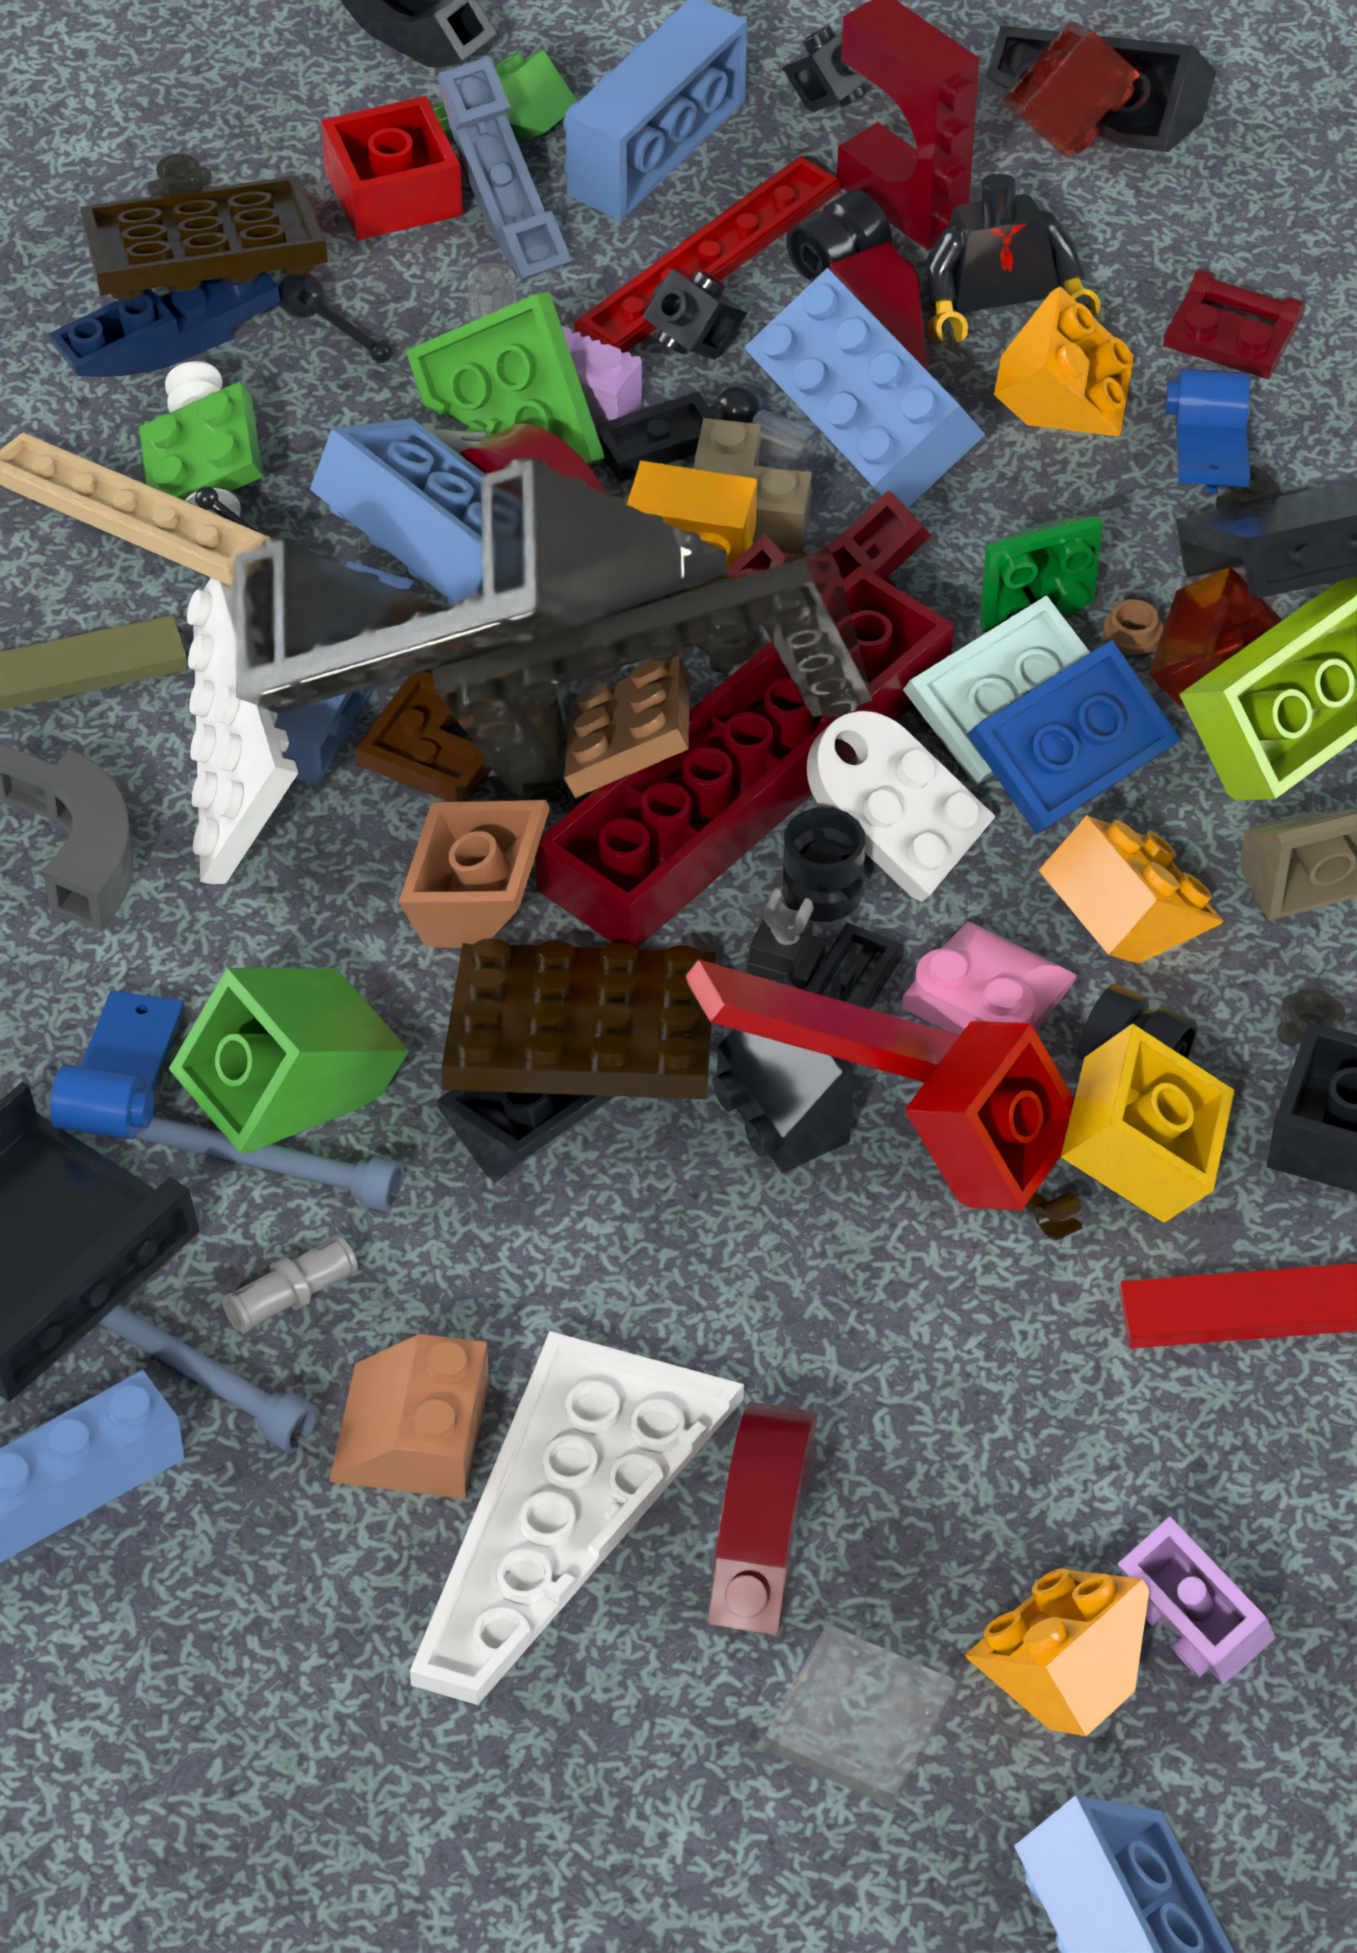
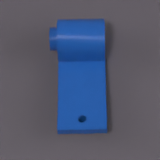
(1211, 426)
(120, 1069)

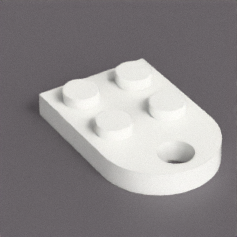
(907, 802)

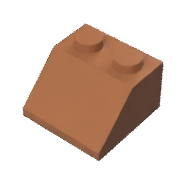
(471, 869)
(414, 1417)

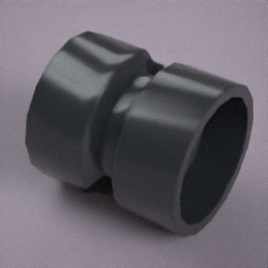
(839, 231)
(824, 863)
(1120, 1008)

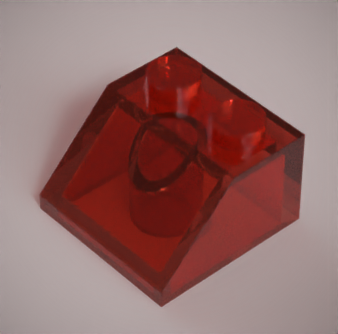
(1071, 89)
(1206, 628)

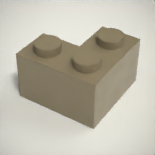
(781, 493)

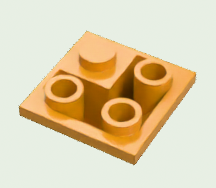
(1066, 370)
(1068, 1648)

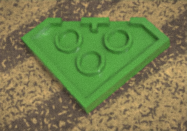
(508, 373)

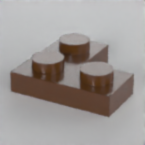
(415, 744)

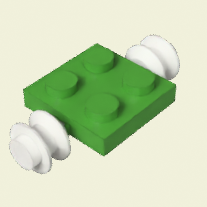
(204, 437)

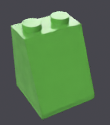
(285, 1053)

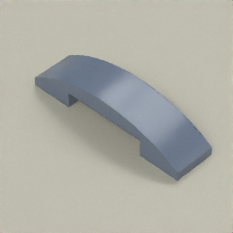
(497, 169)

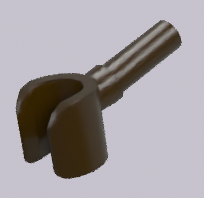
(1057, 1215)

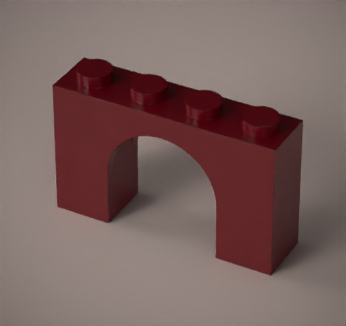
(937, 92)

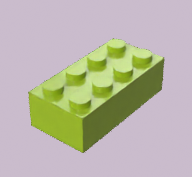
(1282, 699)

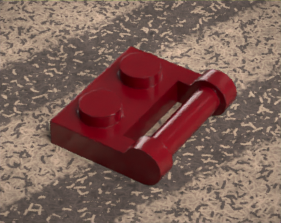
(1230, 337)

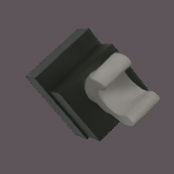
(786, 944)

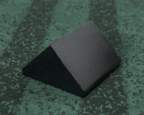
(513, 1127)

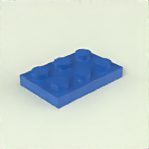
(1073, 737)

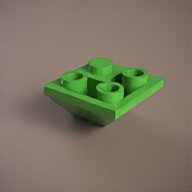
(534, 92)

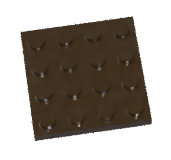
(202, 237)
(577, 1021)

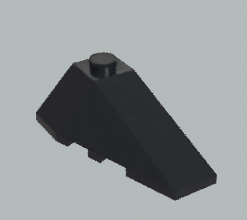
(1167, 95)

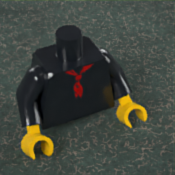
(999, 257)

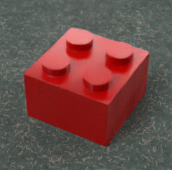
(392, 167)
(994, 1115)

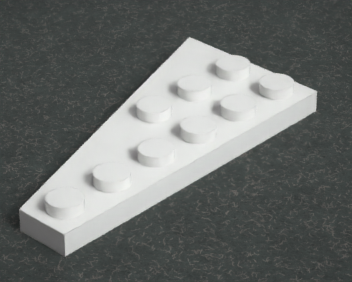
(233, 743)
(572, 1479)

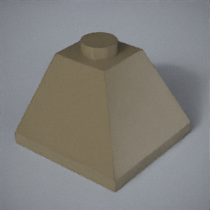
(1302, 861)

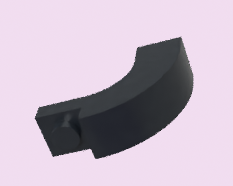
(425, 30)

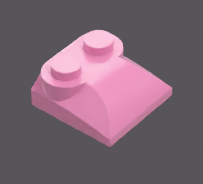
(984, 980)

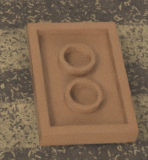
(627, 725)

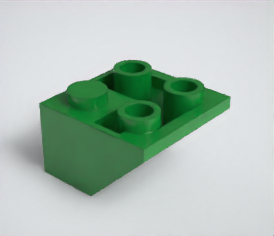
(1041, 561)

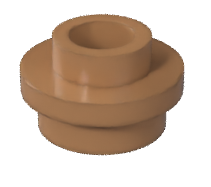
(1133, 615)

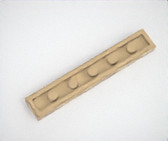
(126, 507)

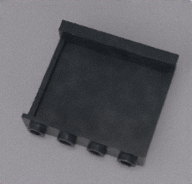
(1279, 540)
(71, 1238)

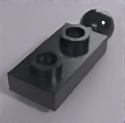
(669, 429)

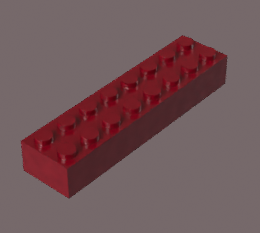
(674, 827)

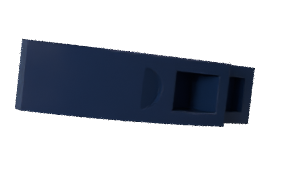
(161, 331)

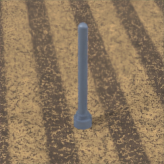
(366, 1180)
(276, 1414)

